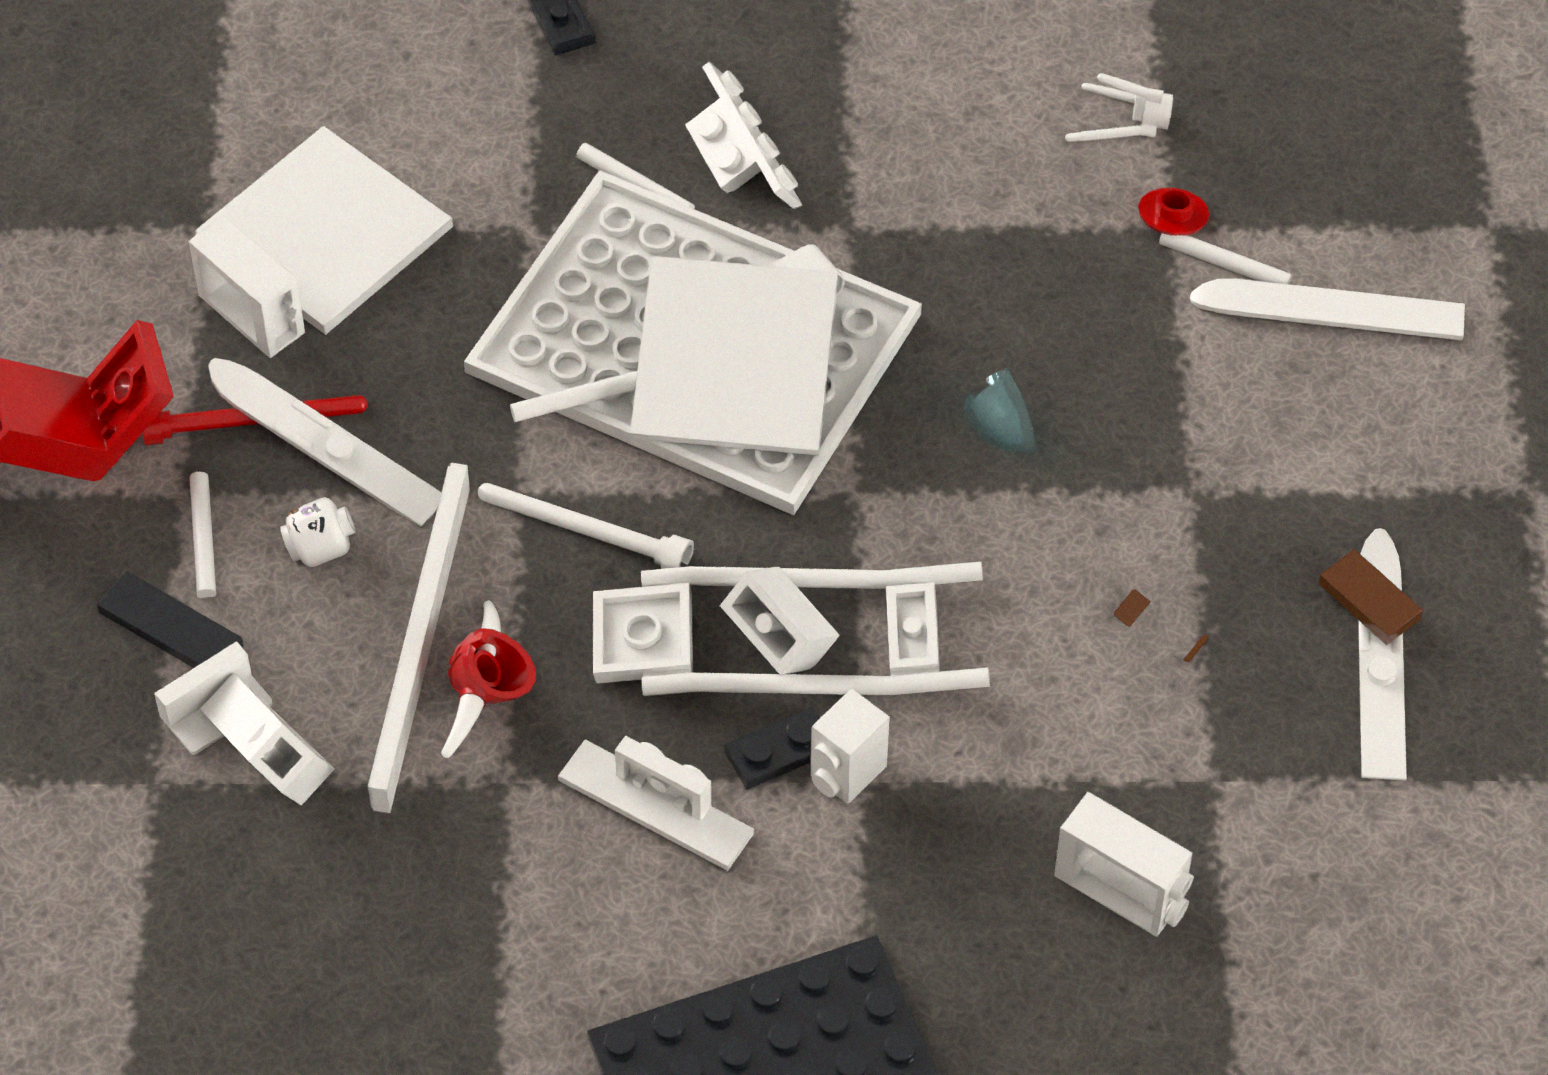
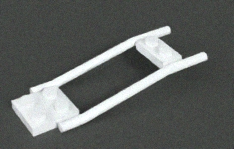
(649, 633)

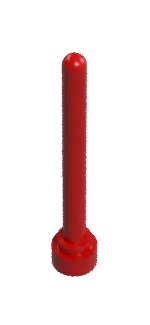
(166, 424)

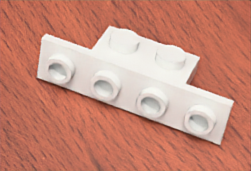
(733, 143)
(658, 796)

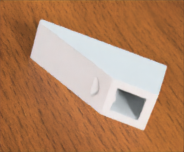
(266, 740)

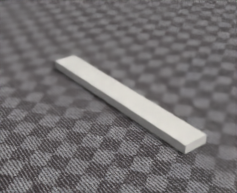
(418, 639)

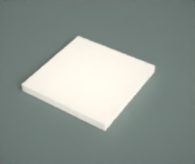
(335, 224)
(734, 355)

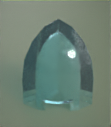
(1001, 414)

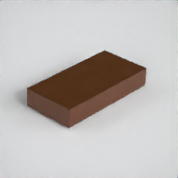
(1370, 597)

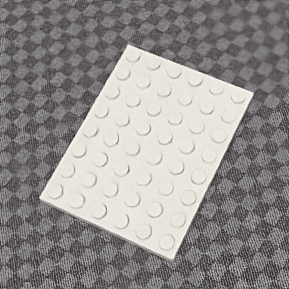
(583, 320)

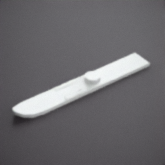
(1332, 307)
(325, 441)
(1382, 680)

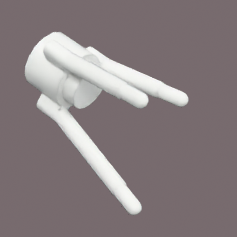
(1150, 107)

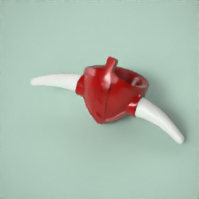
(486, 670)

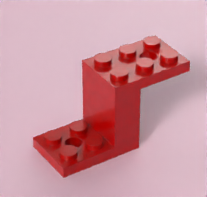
(80, 422)

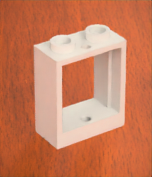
(247, 286)
(1124, 865)

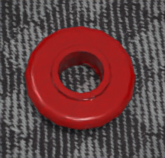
(1186, 220)

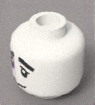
(317, 532)

